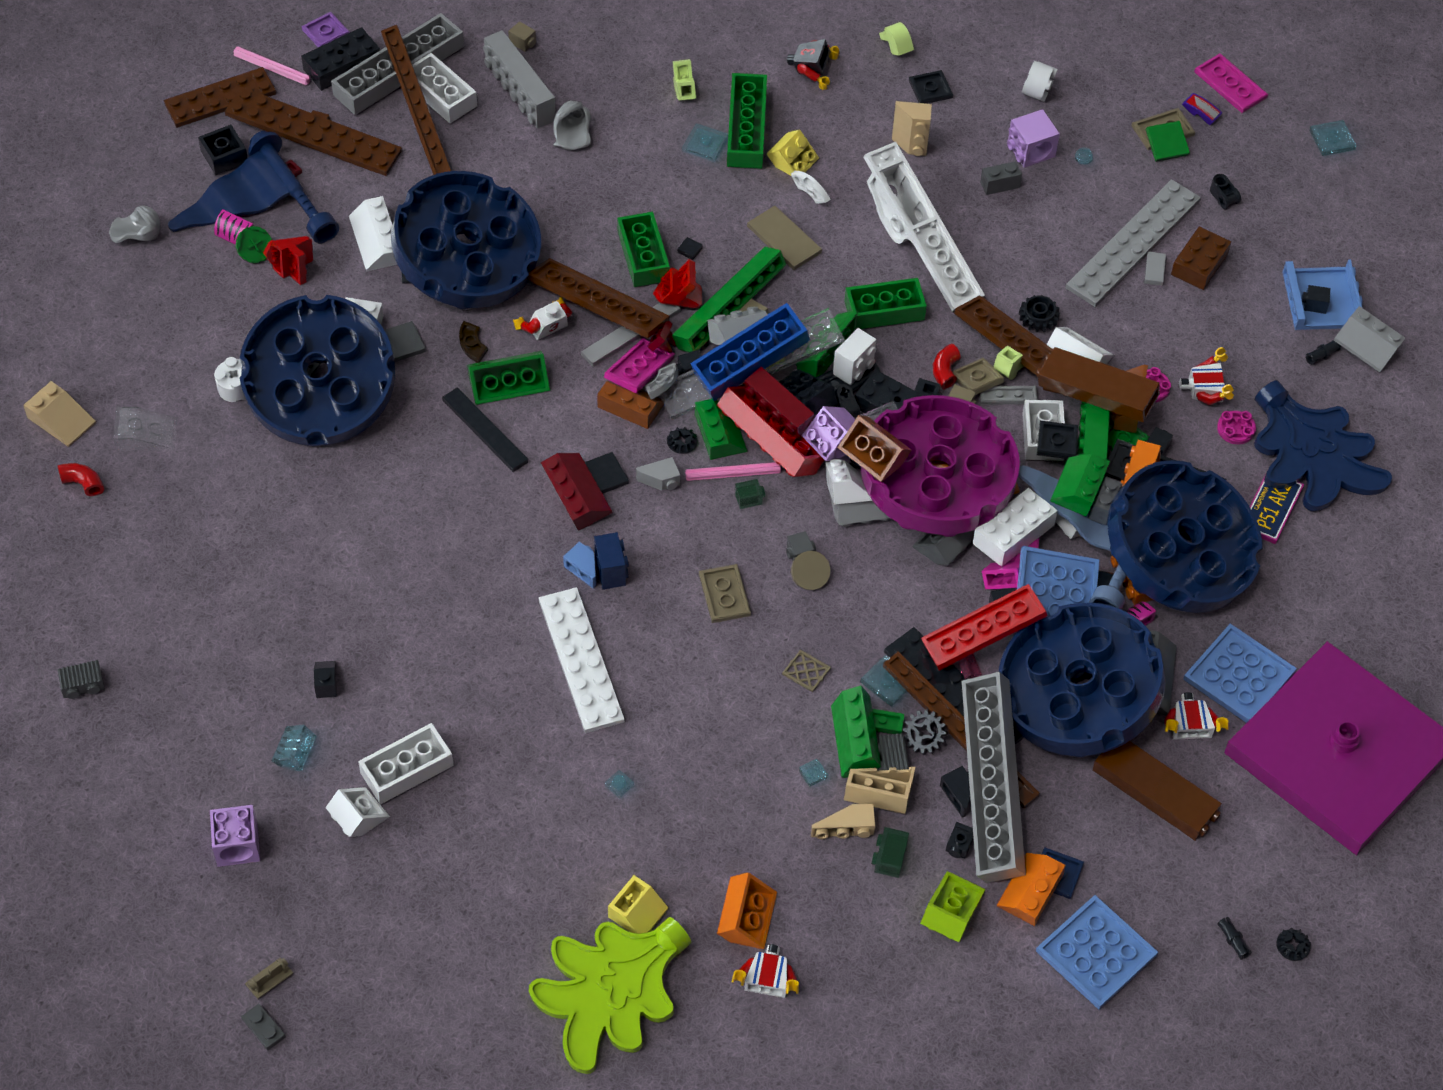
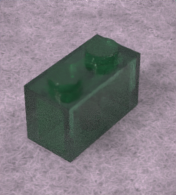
(891, 852)

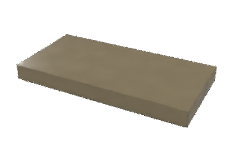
(782, 234)

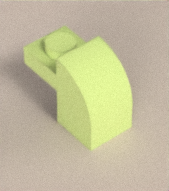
(898, 38)
(683, 80)
(1008, 362)

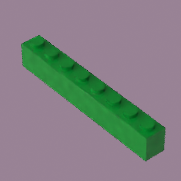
(730, 297)

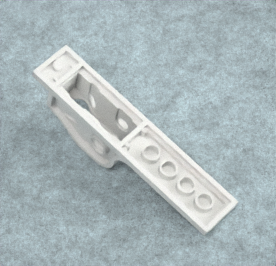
(915, 219)

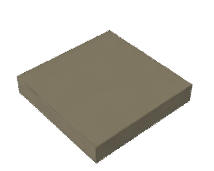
(978, 376)

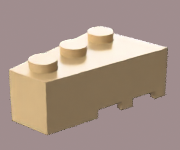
(882, 788)

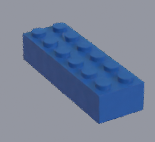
(749, 350)

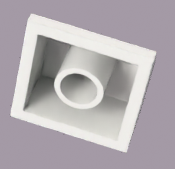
(356, 811)

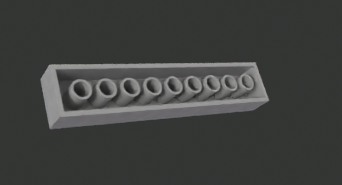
(993, 778)

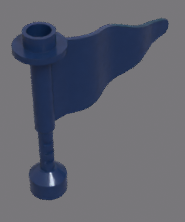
(254, 189)

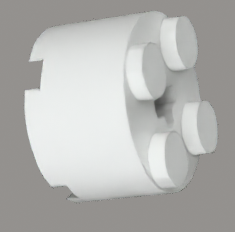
(1039, 80)
(228, 380)

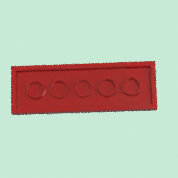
(984, 626)

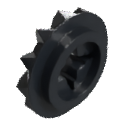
(677, 445)
(1287, 950)

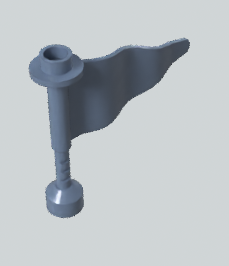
(1090, 530)

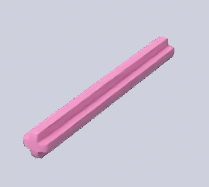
(272, 65)
(732, 471)

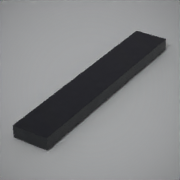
(485, 429)

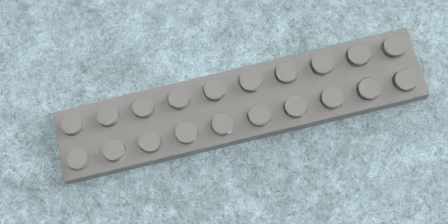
(1133, 243)

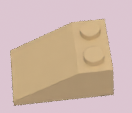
(58, 414)

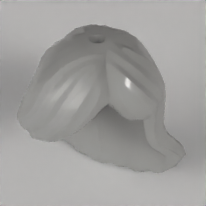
(572, 126)
(140, 225)

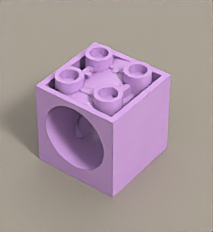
(1033, 138)
(828, 431)
(234, 835)

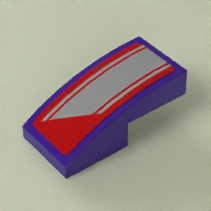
(1198, 105)

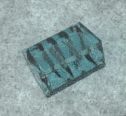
(294, 747)

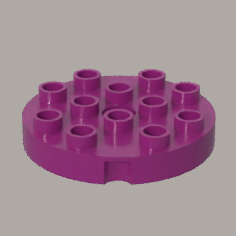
(954, 498)

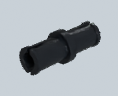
(1322, 352)
(1234, 938)

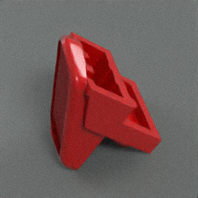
(290, 257)
(680, 287)

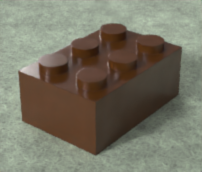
(1201, 258)

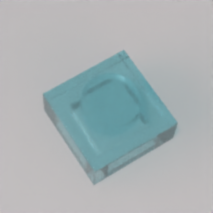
(813, 772)
(619, 784)

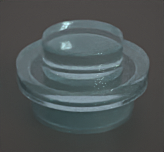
(1083, 156)

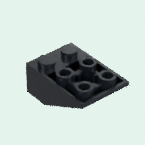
(810, 390)

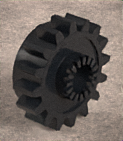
(1039, 313)

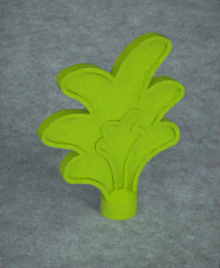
(609, 988)

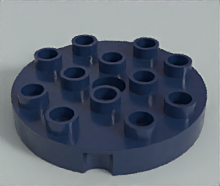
(459, 272)
(325, 407)
(1148, 545)
(1091, 715)

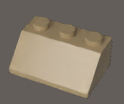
(912, 127)

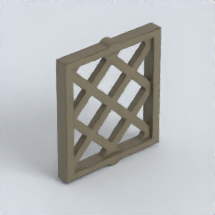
(800, 681)

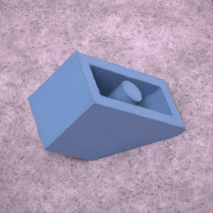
(581, 563)

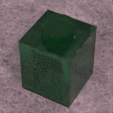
(749, 493)

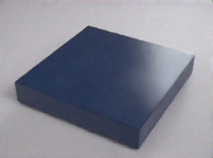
(1071, 874)

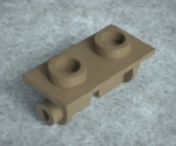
(269, 978)

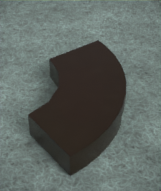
(470, 342)

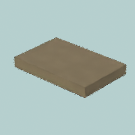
(1166, 117)
(724, 593)

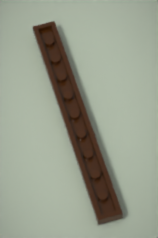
(415, 100)
(932, 700)

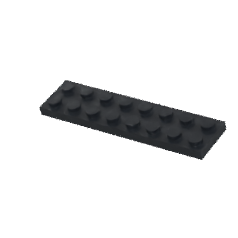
(946, 681)

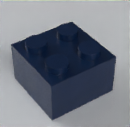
(611, 560)

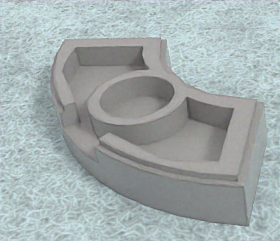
(664, 380)

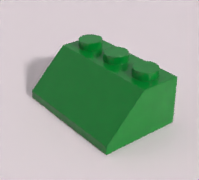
(718, 431)
(1080, 482)

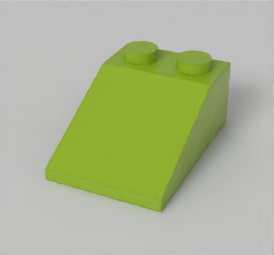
(952, 906)

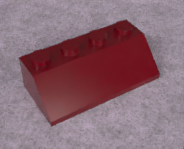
(779, 402)
(576, 488)

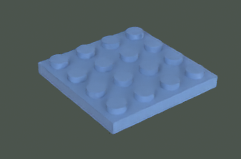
(1057, 577)
(1239, 673)
(1096, 952)

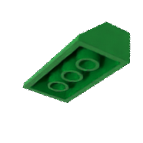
(819, 363)
(508, 377)
(855, 731)

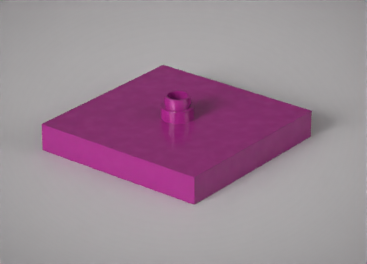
(1340, 747)

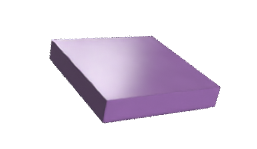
(324, 29)

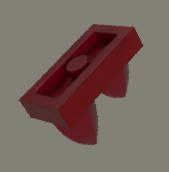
(662, 339)

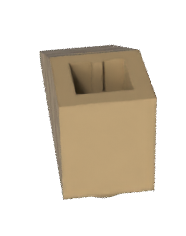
(850, 821)

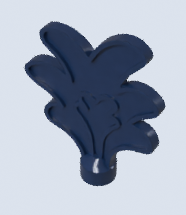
(1315, 447)

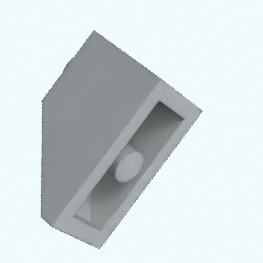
(659, 474)

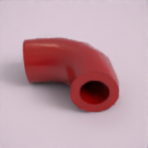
(942, 366)
(83, 475)

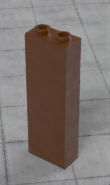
(1098, 384)
(1159, 789)

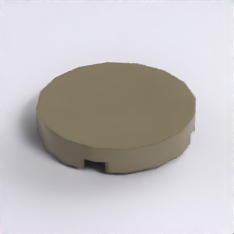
(810, 570)

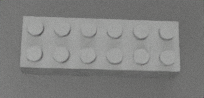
(519, 79)

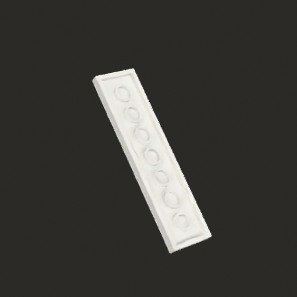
(581, 660)

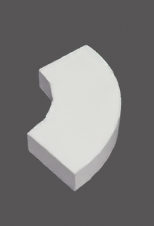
(811, 186)

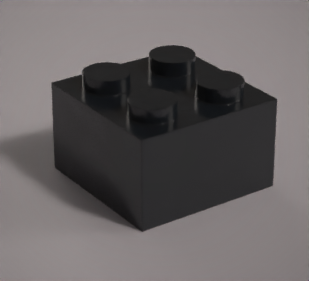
(223, 149)

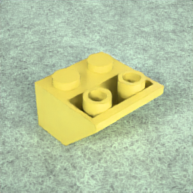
(792, 153)
(637, 907)

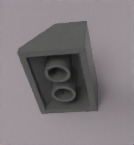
(943, 549)

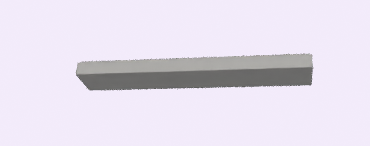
(619, 339)

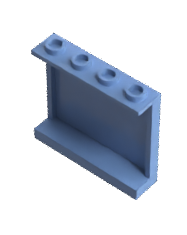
(1343, 295)

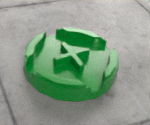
(252, 243)

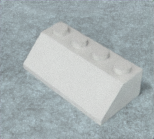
(373, 233)

